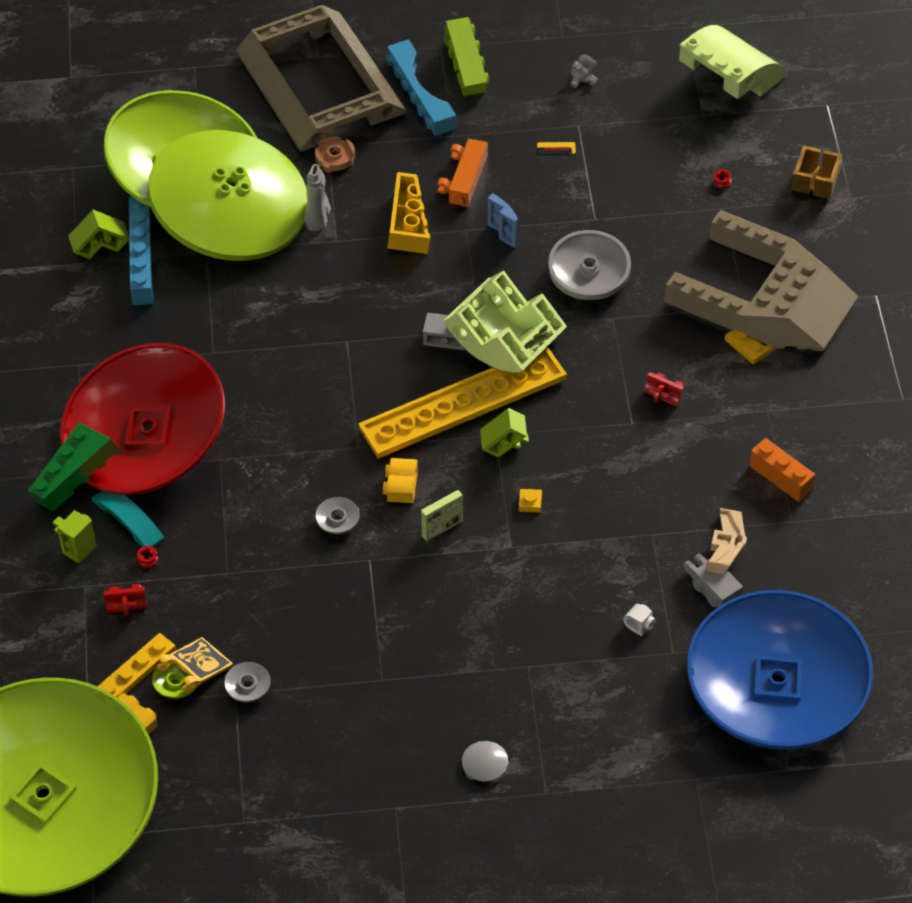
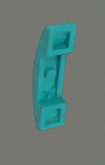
(131, 517)

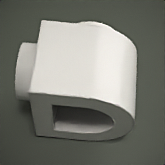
(639, 619)

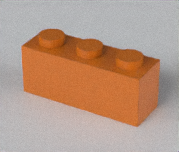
(782, 469)

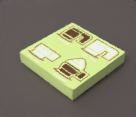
(442, 515)

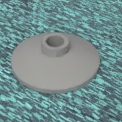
(334, 509)
(247, 674)

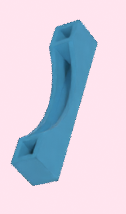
(436, 112)
(140, 252)

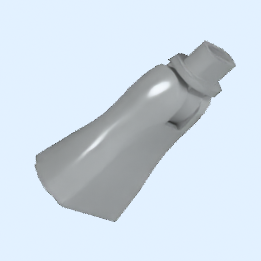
(317, 202)

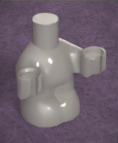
(582, 69)

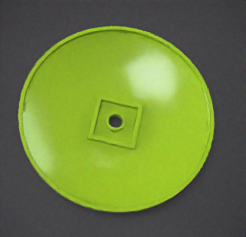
(154, 121)

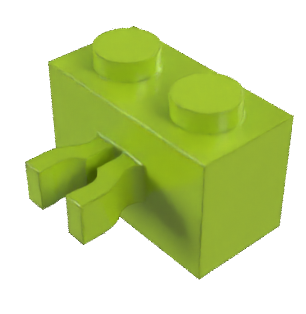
(504, 433)
(75, 535)

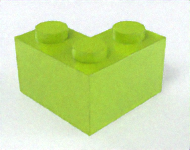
(98, 231)

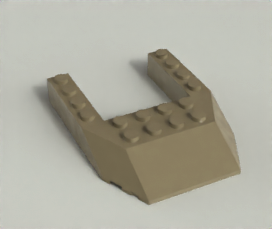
(794, 307)

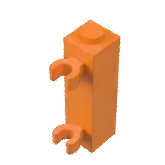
(467, 173)

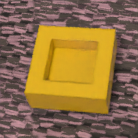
(530, 500)

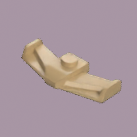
(727, 542)

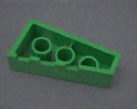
(72, 465)

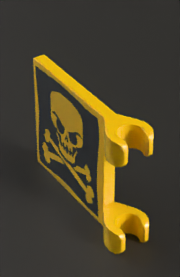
(198, 660)

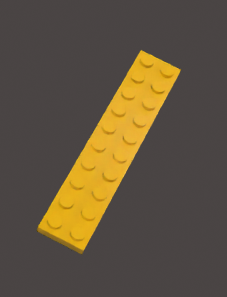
(458, 404)

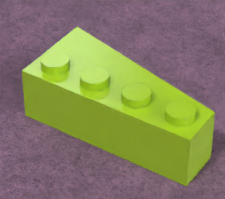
(466, 57)

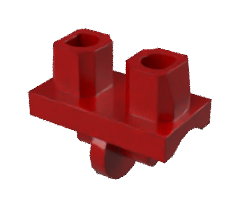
(664, 389)
(125, 599)

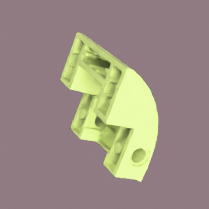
(732, 59)
(503, 326)

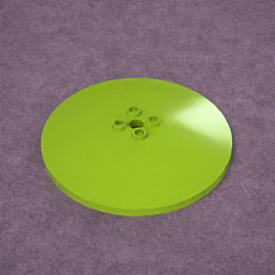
(223, 220)

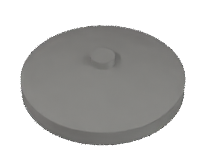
(589, 265)

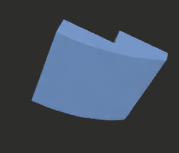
(503, 219)

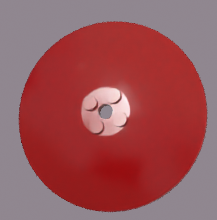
(145, 387)

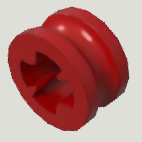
(722, 174)
(147, 550)

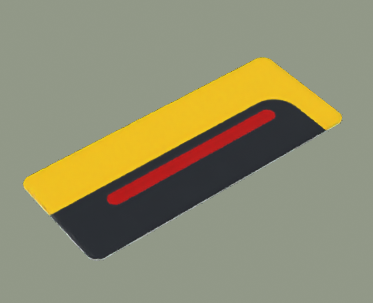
(556, 148)

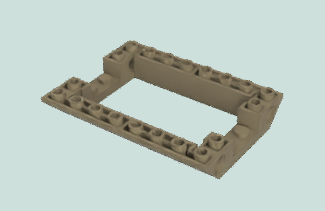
(311, 130)

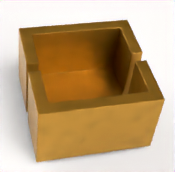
(811, 177)

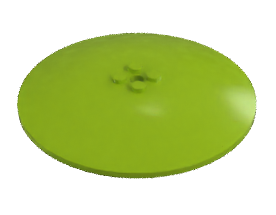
(98, 777)

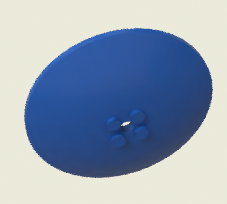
(786, 636)

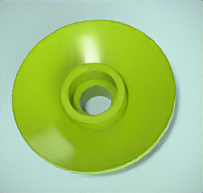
(164, 682)

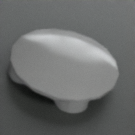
(484, 761)

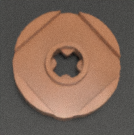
(331, 162)

